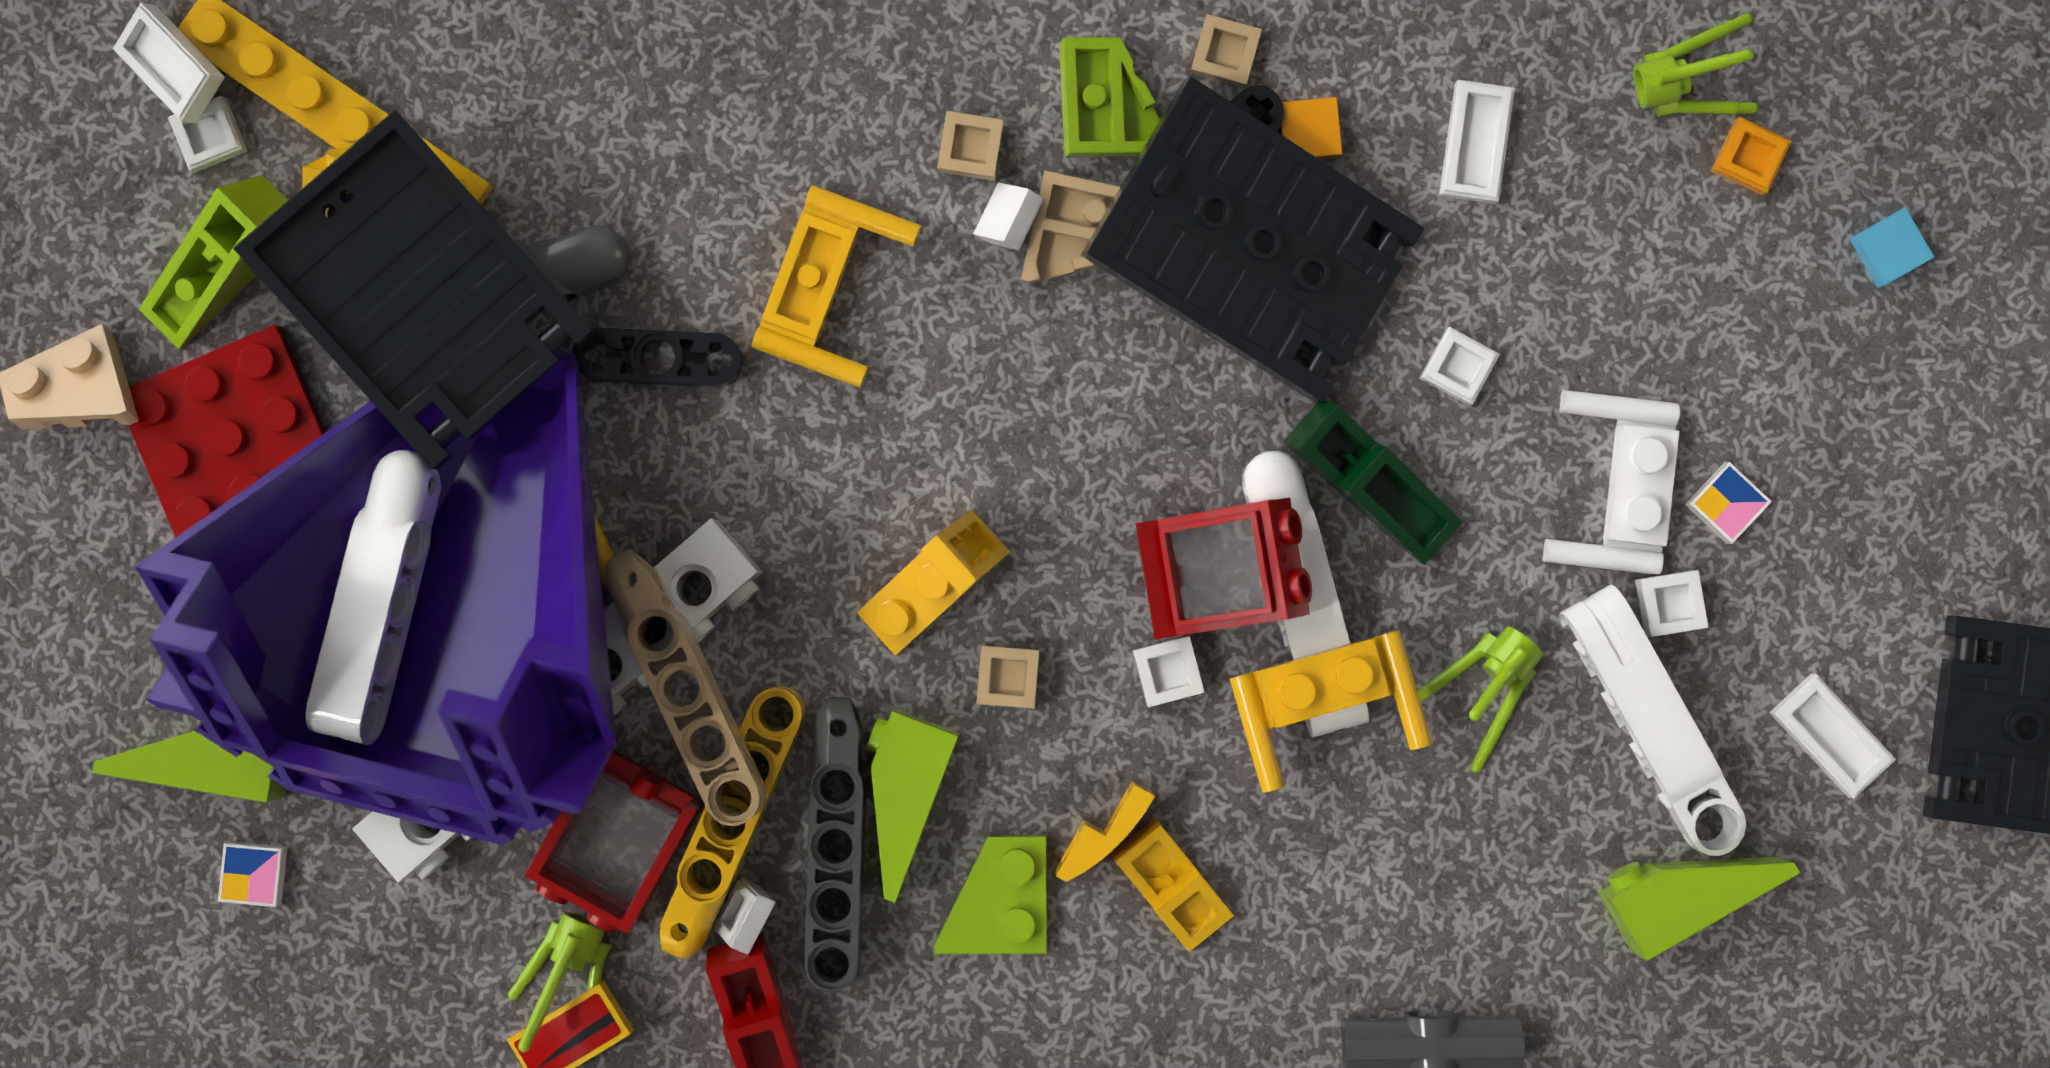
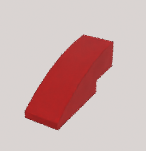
(752, 1007)

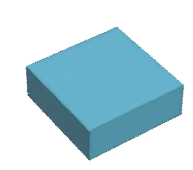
(1891, 247)

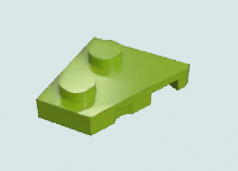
(1103, 100)
(1001, 901)

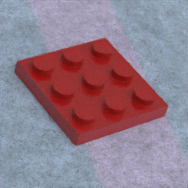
(222, 423)

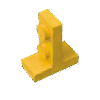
(933, 581)

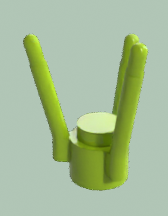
(1663, 79)
(1509, 664)
(574, 944)

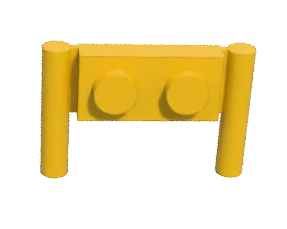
(812, 277)
(1322, 686)

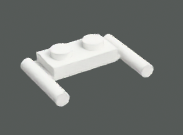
(1638, 484)

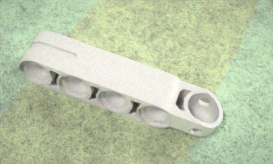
(1276, 477)
(374, 601)
(1655, 717)

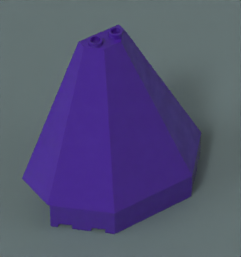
(506, 650)

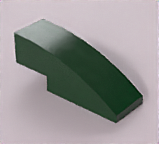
(1373, 480)

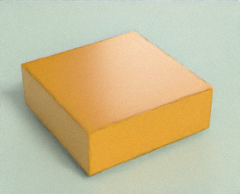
(1313, 126)
(1751, 156)

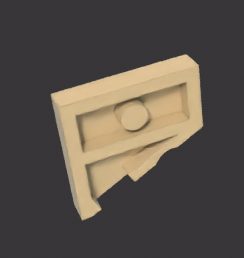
(1064, 226)
(70, 384)

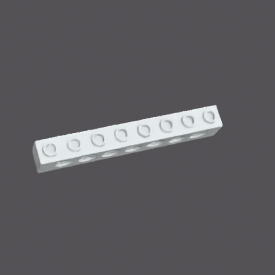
(410, 849)

